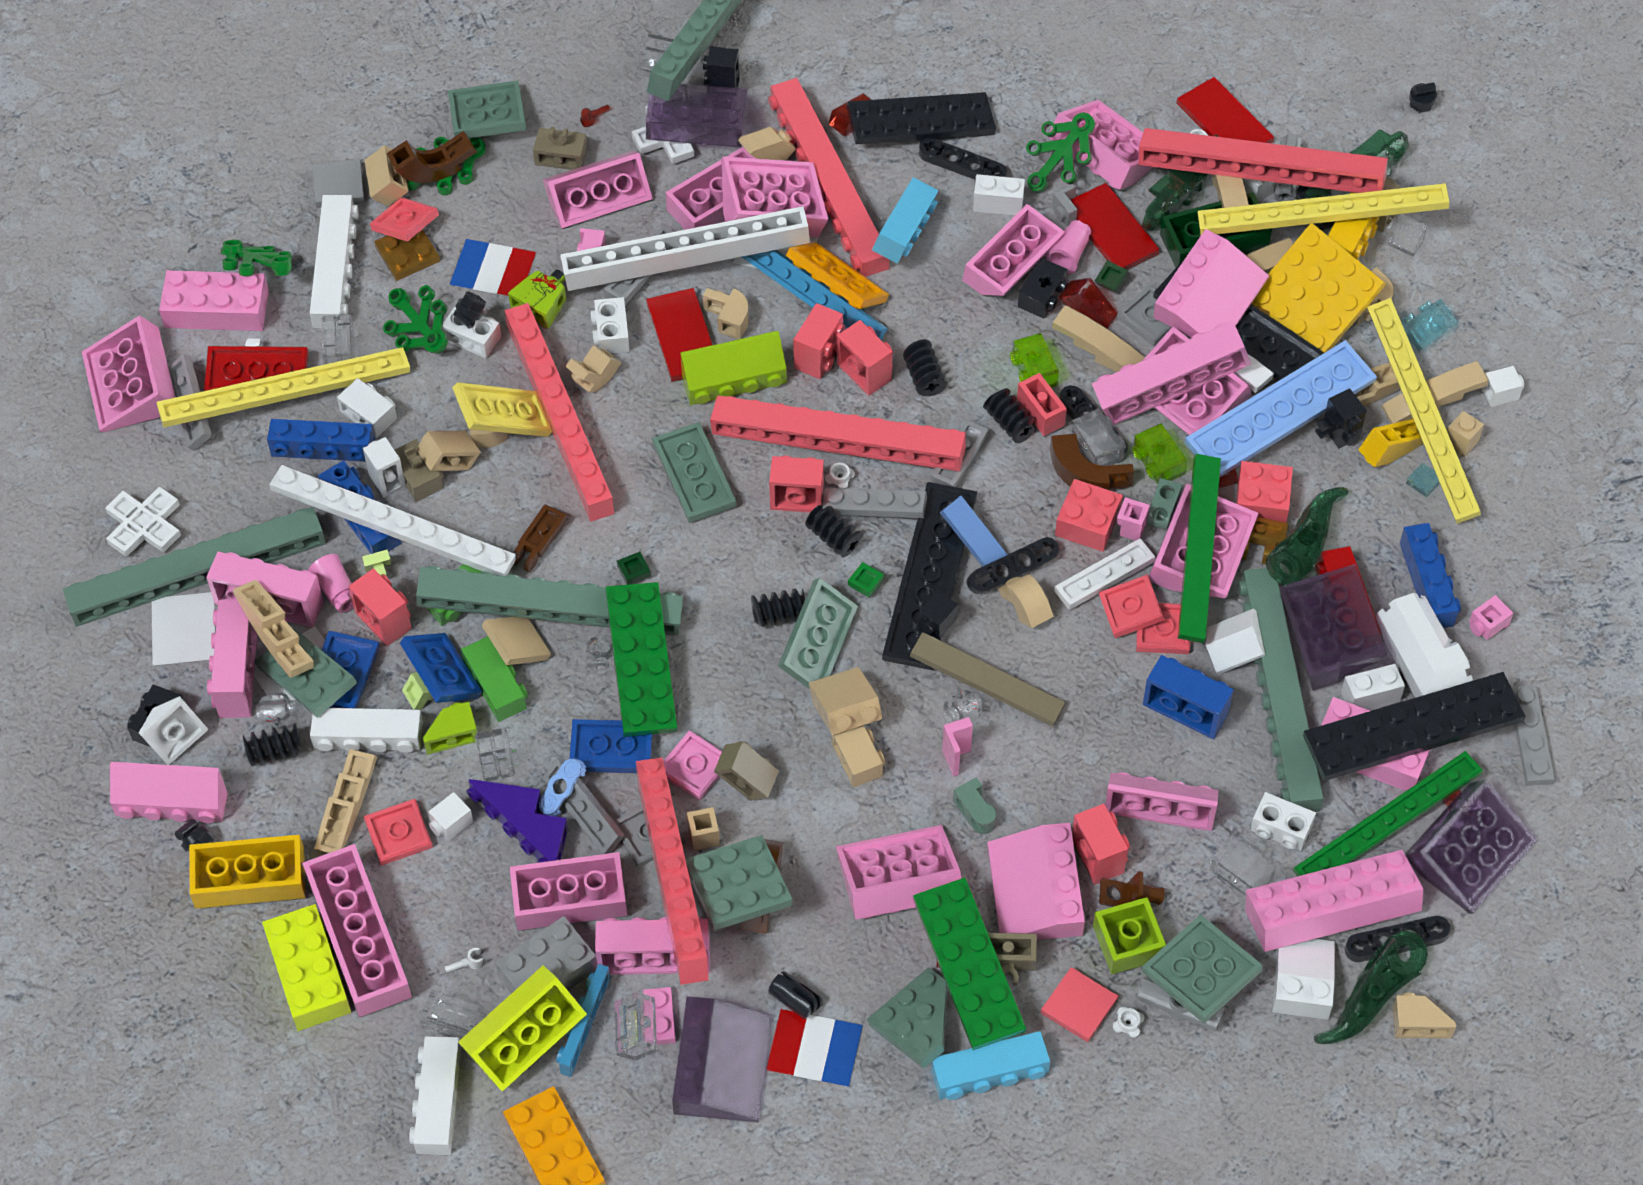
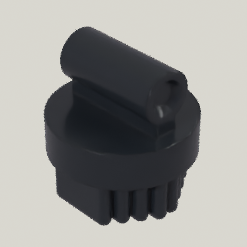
(1423, 96)
(469, 309)
(191, 834)

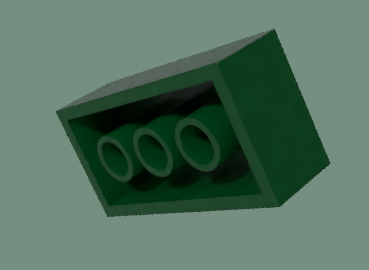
(1182, 231)

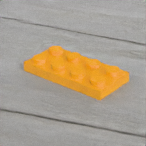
(837, 275)
(552, 1141)

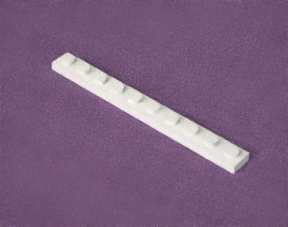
(392, 521)

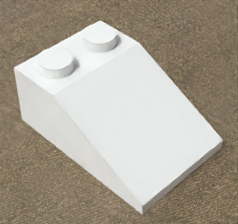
(1305, 979)

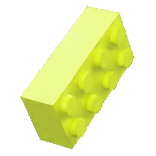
(306, 967)
(522, 1028)

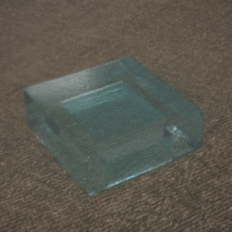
(1423, 480)

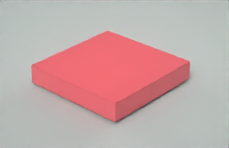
(404, 219)
(1131, 606)
(1163, 635)
(398, 832)
(1079, 1004)

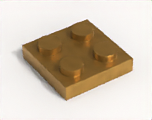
(407, 257)

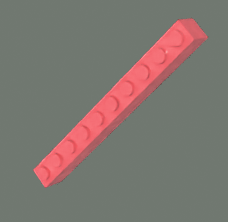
(1262, 161)
(838, 193)
(559, 412)
(838, 433)
(672, 872)

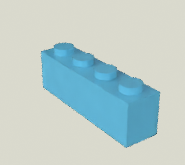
(905, 221)
(990, 1066)

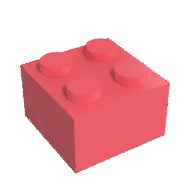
(817, 341)
(864, 357)
(796, 483)
(1265, 489)
(1088, 515)
(380, 606)
(1100, 843)

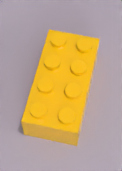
(246, 871)

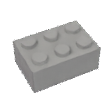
(557, 949)

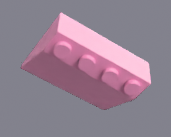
(1111, 143)
(770, 186)
(1209, 287)
(128, 375)
(1205, 403)
(1231, 536)
(891, 869)
(1037, 883)

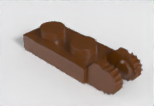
(539, 536)

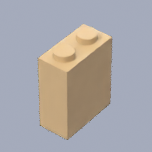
(845, 700)

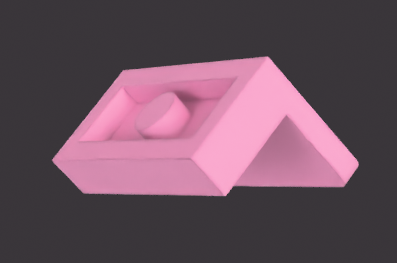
(956, 741)

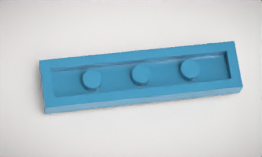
(596, 985)

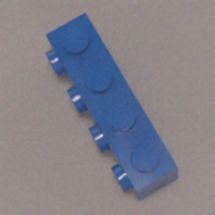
(319, 439)
(349, 479)
(1429, 573)

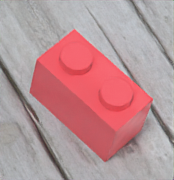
(1042, 404)

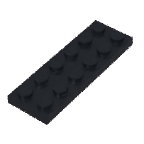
(920, 118)

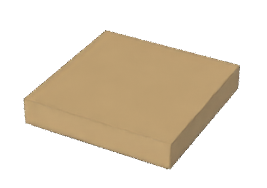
(516, 640)

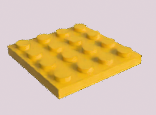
(1318, 289)

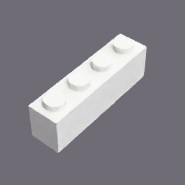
(367, 730)
(436, 1096)

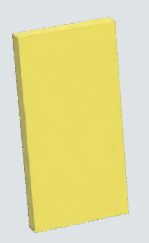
(502, 409)

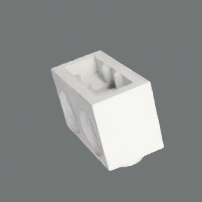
(610, 321)
(472, 338)
(1285, 815)

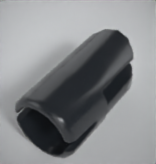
(794, 995)

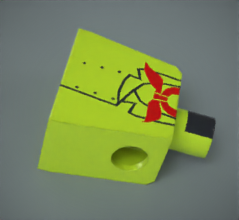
(542, 293)

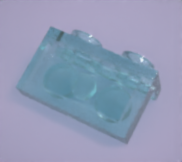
(1428, 324)

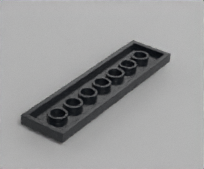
(1268, 340)
(930, 567)
(1413, 726)

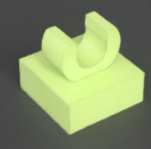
(377, 561)
(416, 691)

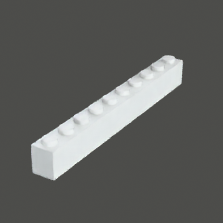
(685, 248)

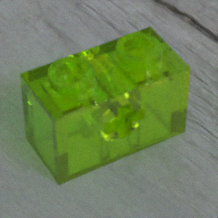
(1033, 357)
(1159, 454)

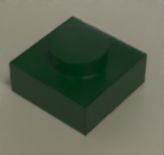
(1112, 277)
(633, 568)

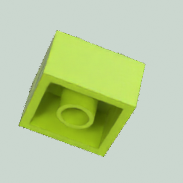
(1128, 935)

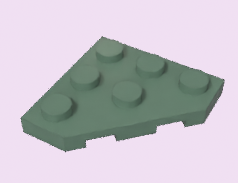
(915, 1018)

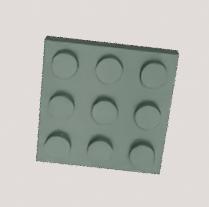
(487, 109)
(738, 882)
(1202, 968)

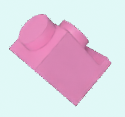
(591, 239)
(1132, 518)
(1490, 618)

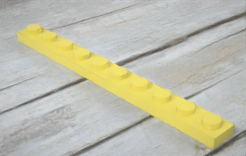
(1324, 209)
(282, 387)
(1424, 411)

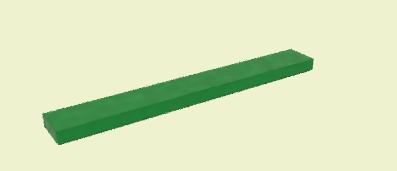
(1199, 548)
(1393, 815)

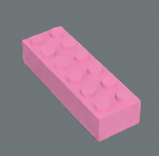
(1171, 372)
(1333, 900)
(357, 930)

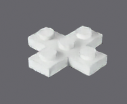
(675, 150)
(143, 521)

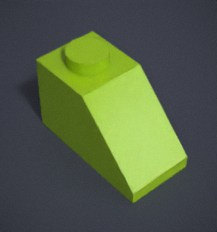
(451, 729)

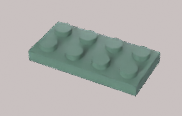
(694, 472)
(818, 634)
(314, 688)

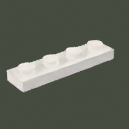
(1104, 574)

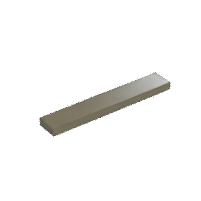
(987, 679)

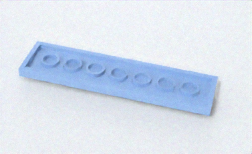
(1281, 408)

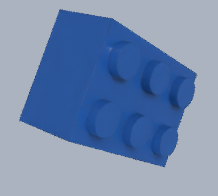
(1188, 696)

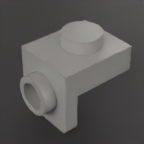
(1062, 206)

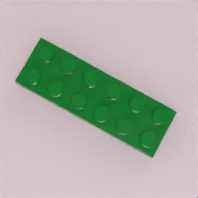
(641, 659)
(969, 964)

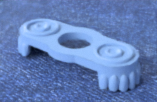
(570, 772)

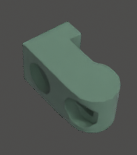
(1164, 504)
(973, 807)

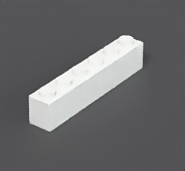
(333, 257)

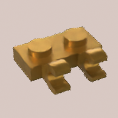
(1266, 533)

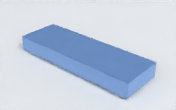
(972, 532)

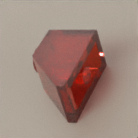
(1088, 300)

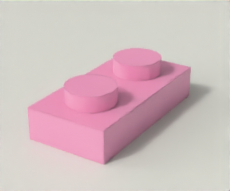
(664, 1014)

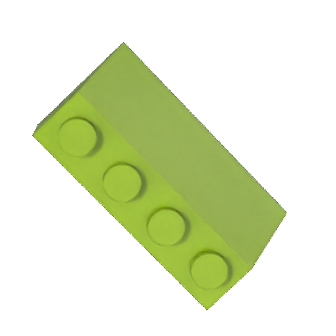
(733, 367)

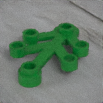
(1063, 149)
(468, 165)
(266, 255)
(434, 339)

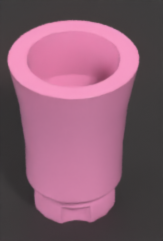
(1070, 246)
(333, 581)

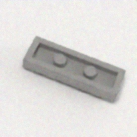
(974, 439)

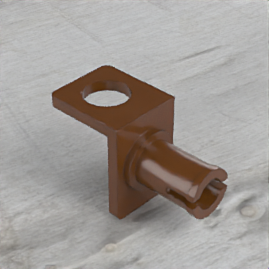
(1130, 891)

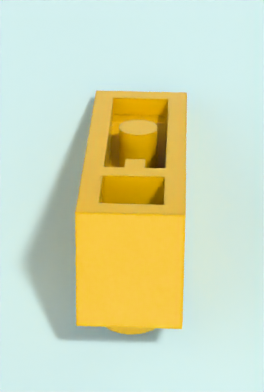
(1390, 442)

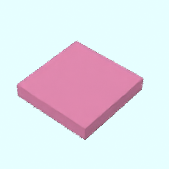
(693, 765)

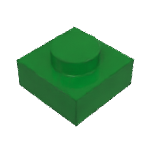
(865, 579)

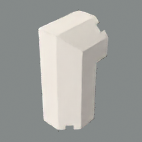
(1422, 646)

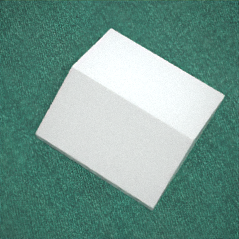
(1235, 641)
(172, 729)

